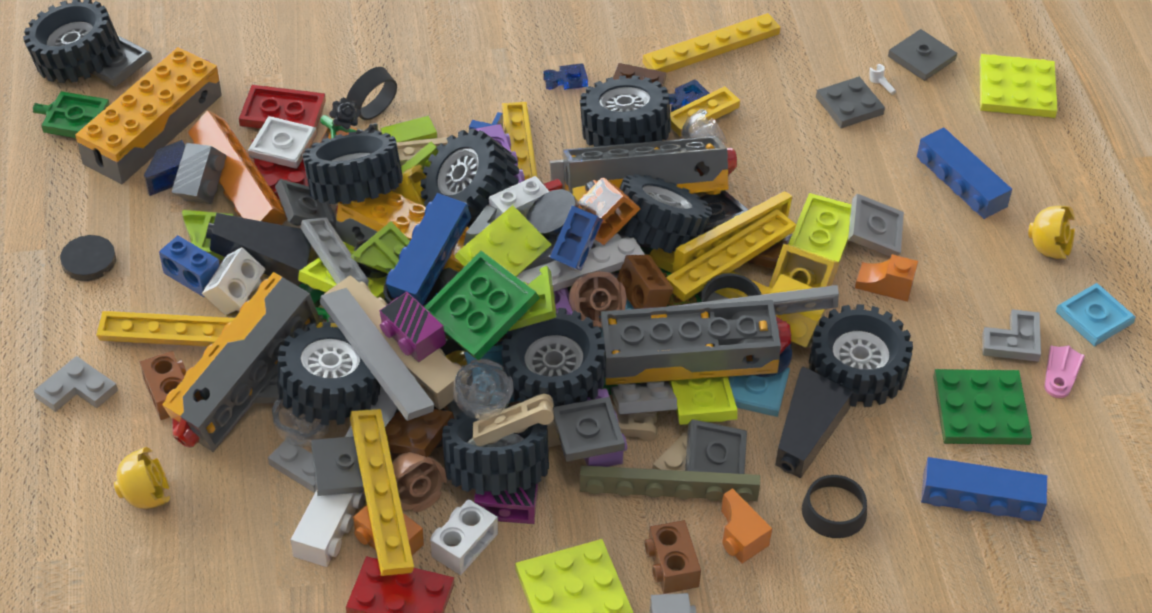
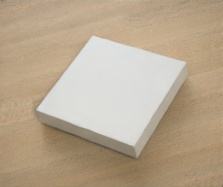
(282, 142)

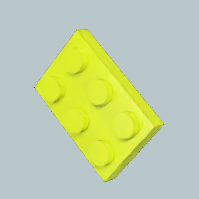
(823, 227)
(508, 241)
(704, 400)

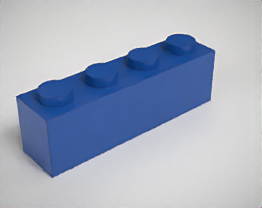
(964, 173)
(429, 248)
(984, 489)

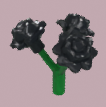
(345, 116)

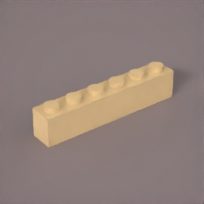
(433, 373)

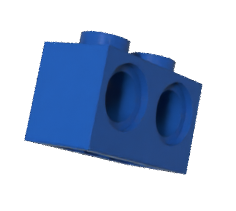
(576, 238)
(188, 264)

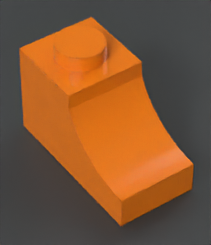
(890, 278)
(746, 530)

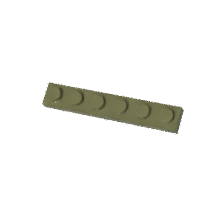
(667, 483)

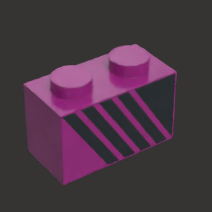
(412, 327)
(512, 507)

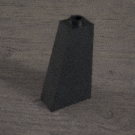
(272, 245)
(812, 418)

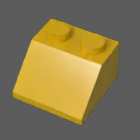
(805, 267)
(801, 323)

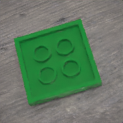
(481, 304)
(982, 407)

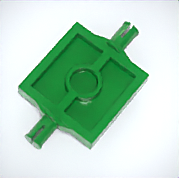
(70, 113)

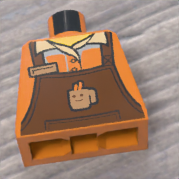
(610, 204)

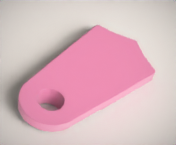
(1062, 369)

